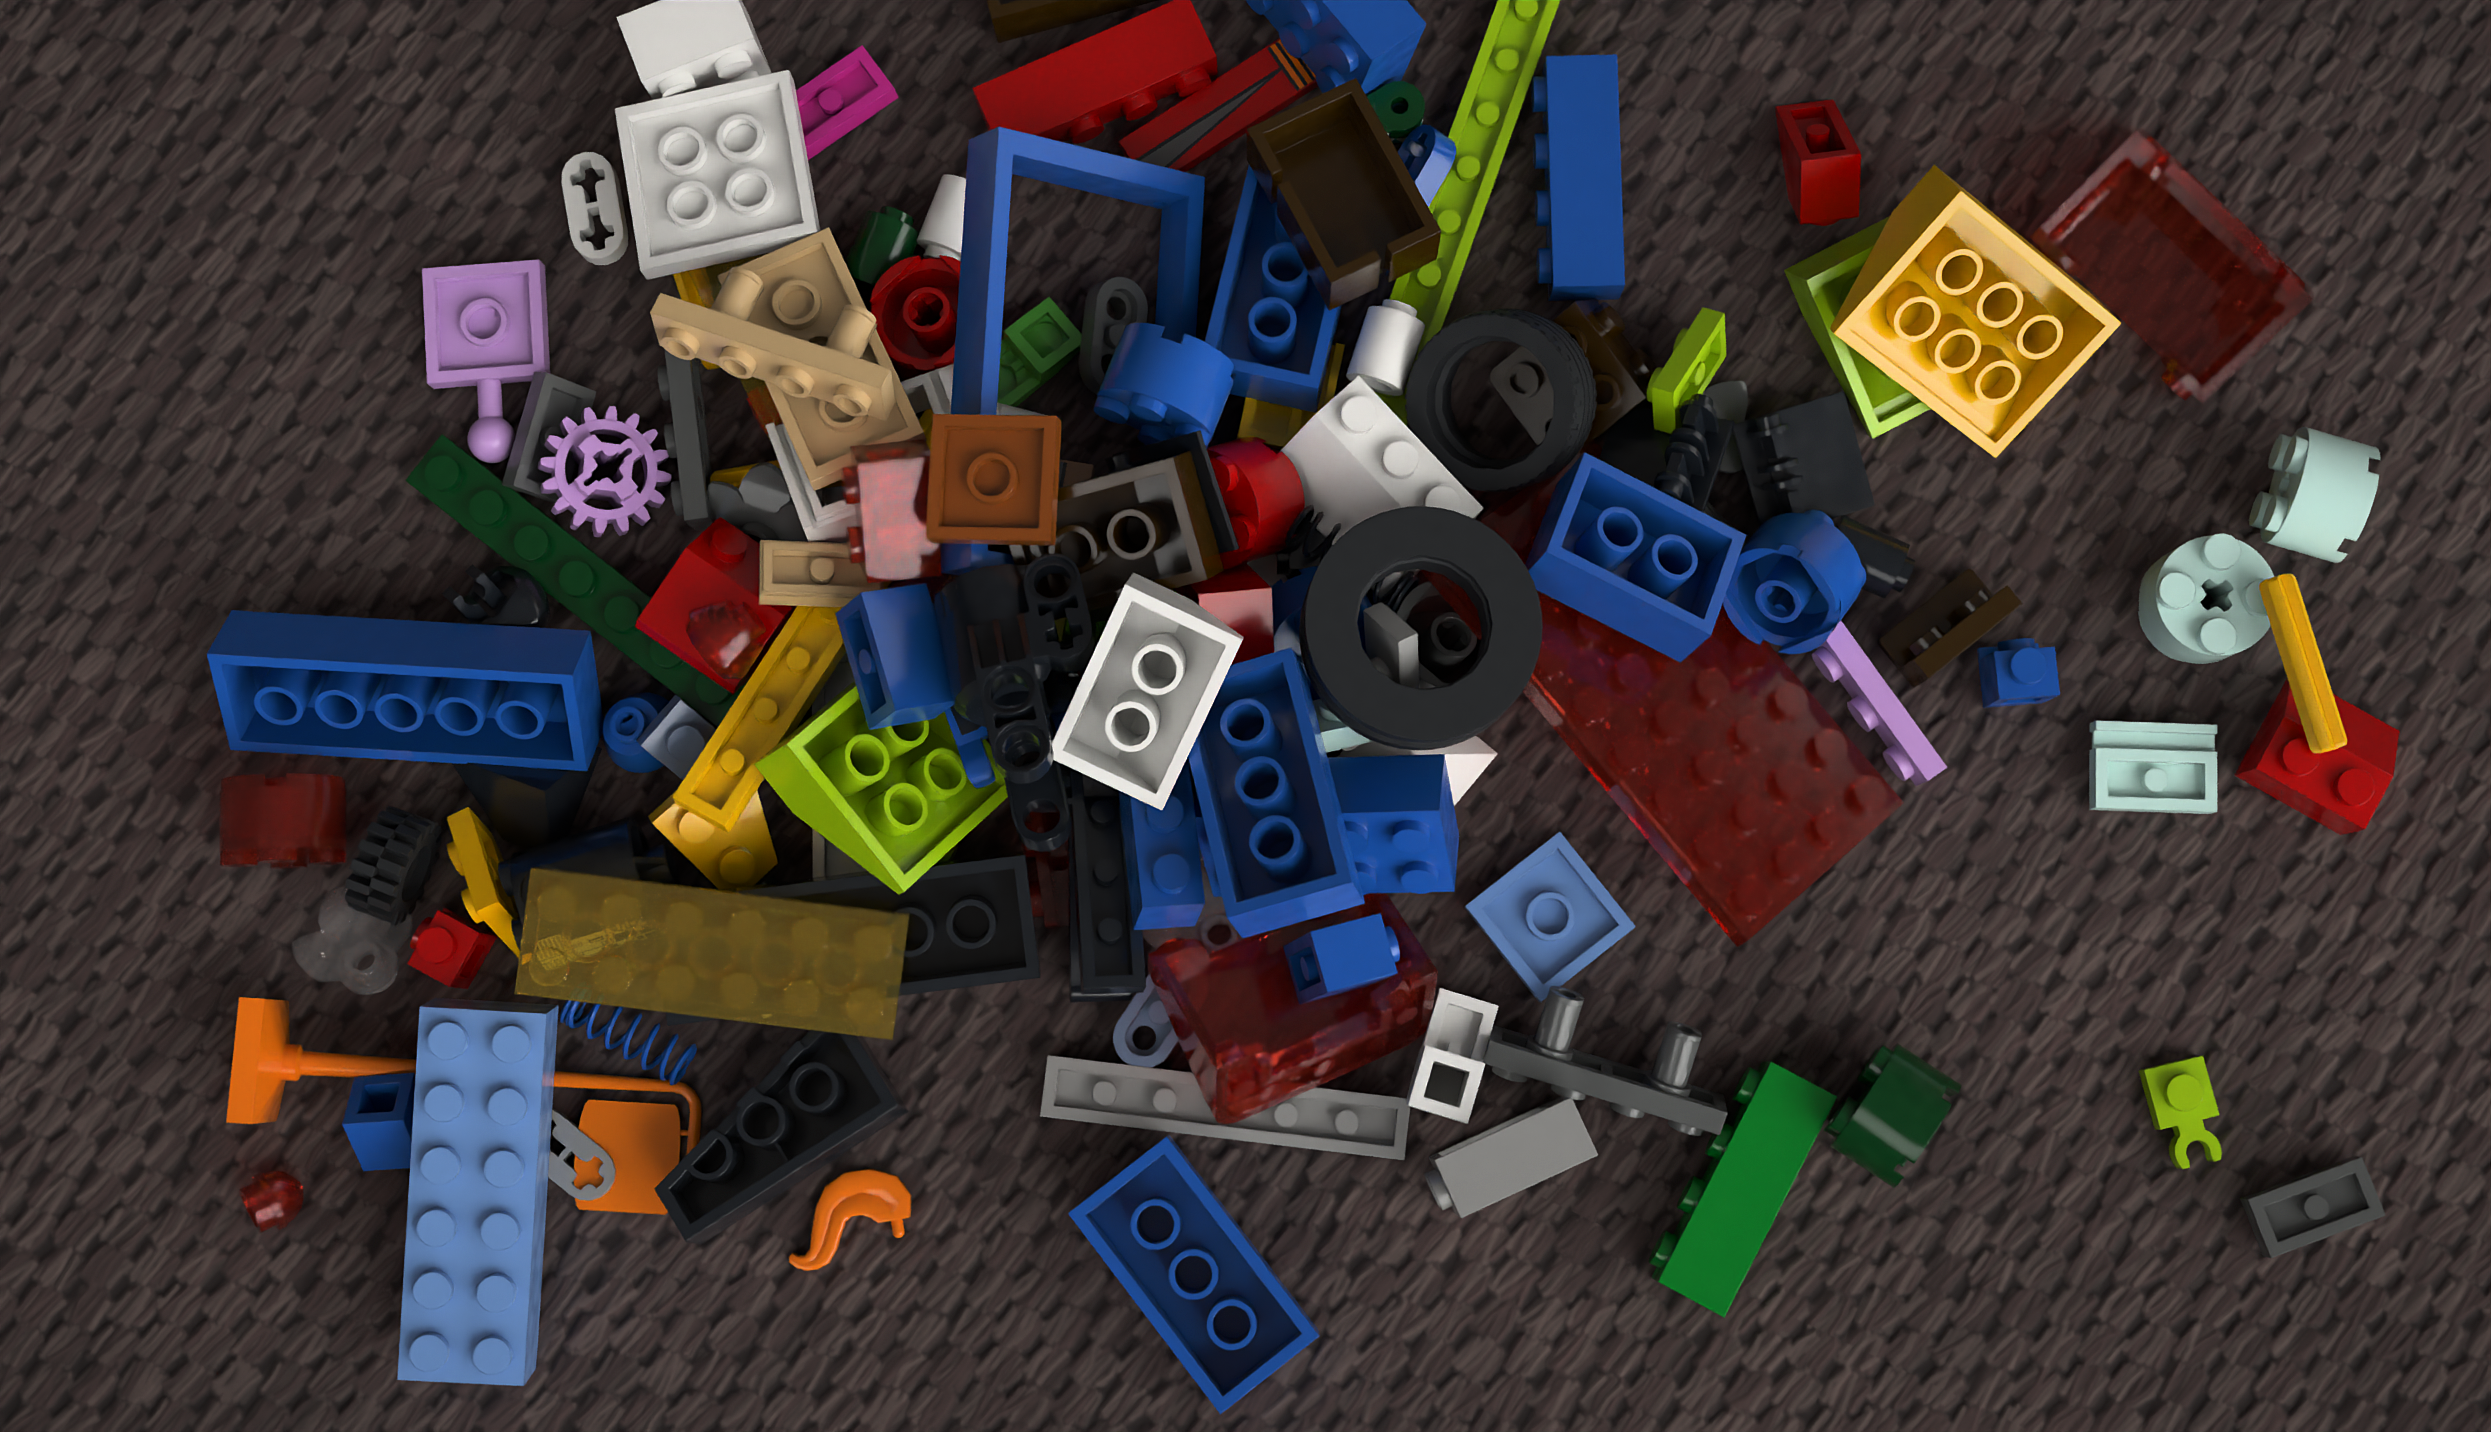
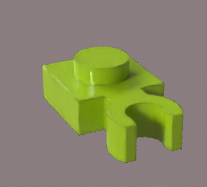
(2181, 1098)

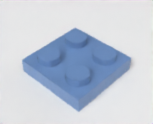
(1549, 916)

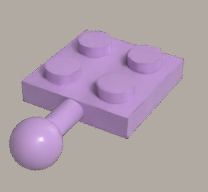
(486, 331)

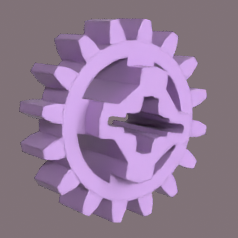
(586, 449)

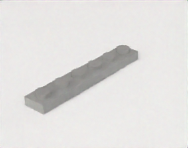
(1175, 1104)

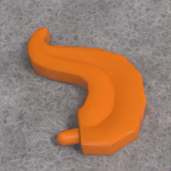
(853, 1194)

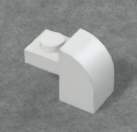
(1452, 1056)

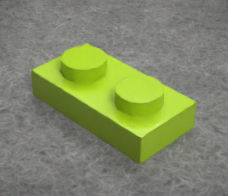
(1689, 369)

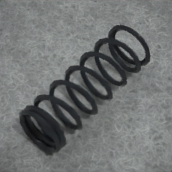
(1393, 596)

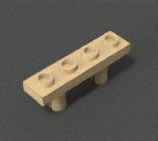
(794, 365)

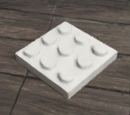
(717, 174)

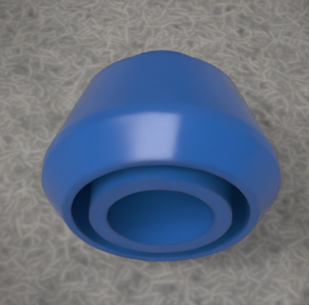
(625, 724)

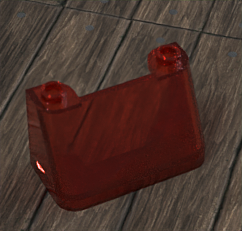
(2173, 265)
(1253, 1038)

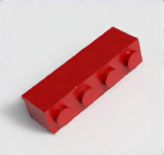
(1103, 77)

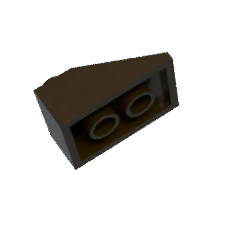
(1129, 522)

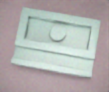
(2153, 767)

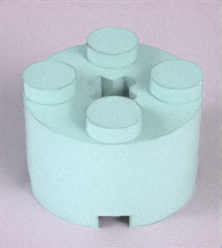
(2316, 493)
(2177, 583)

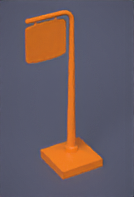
(636, 1135)

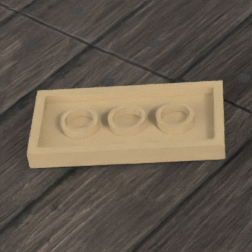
(803, 298)

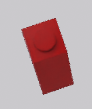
(1819, 162)

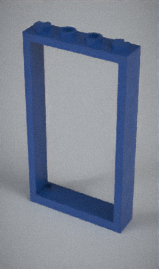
(984, 255)

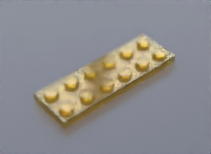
(711, 953)

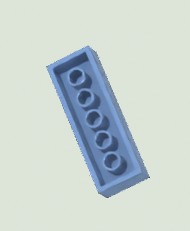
(477, 1191)

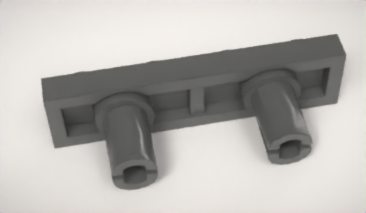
(1628, 1089)

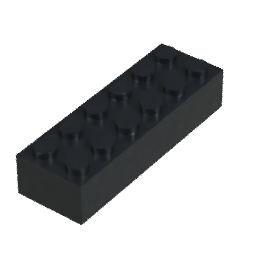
(965, 920)

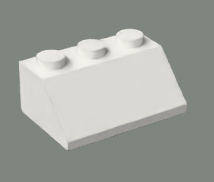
(1366, 461)
(1146, 691)

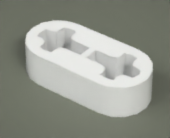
(581, 211)

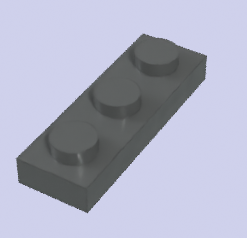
(687, 439)

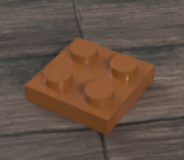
(993, 479)

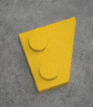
(723, 857)
(477, 858)

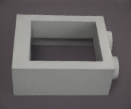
(1510, 1157)

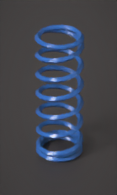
(570, 1014)

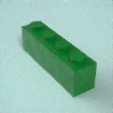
(1742, 1187)

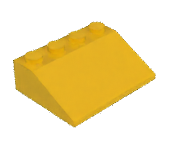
(1969, 314)

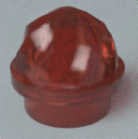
(272, 1199)

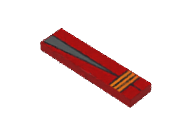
(1221, 110)

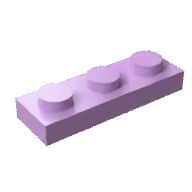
(1877, 707)

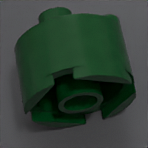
(1893, 1113)

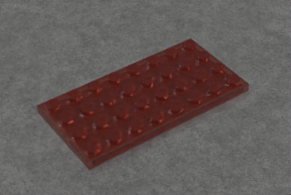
(1705, 755)

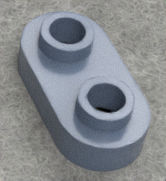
(1148, 1011)

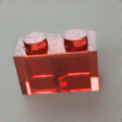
(891, 511)

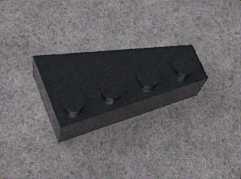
(794, 1122)

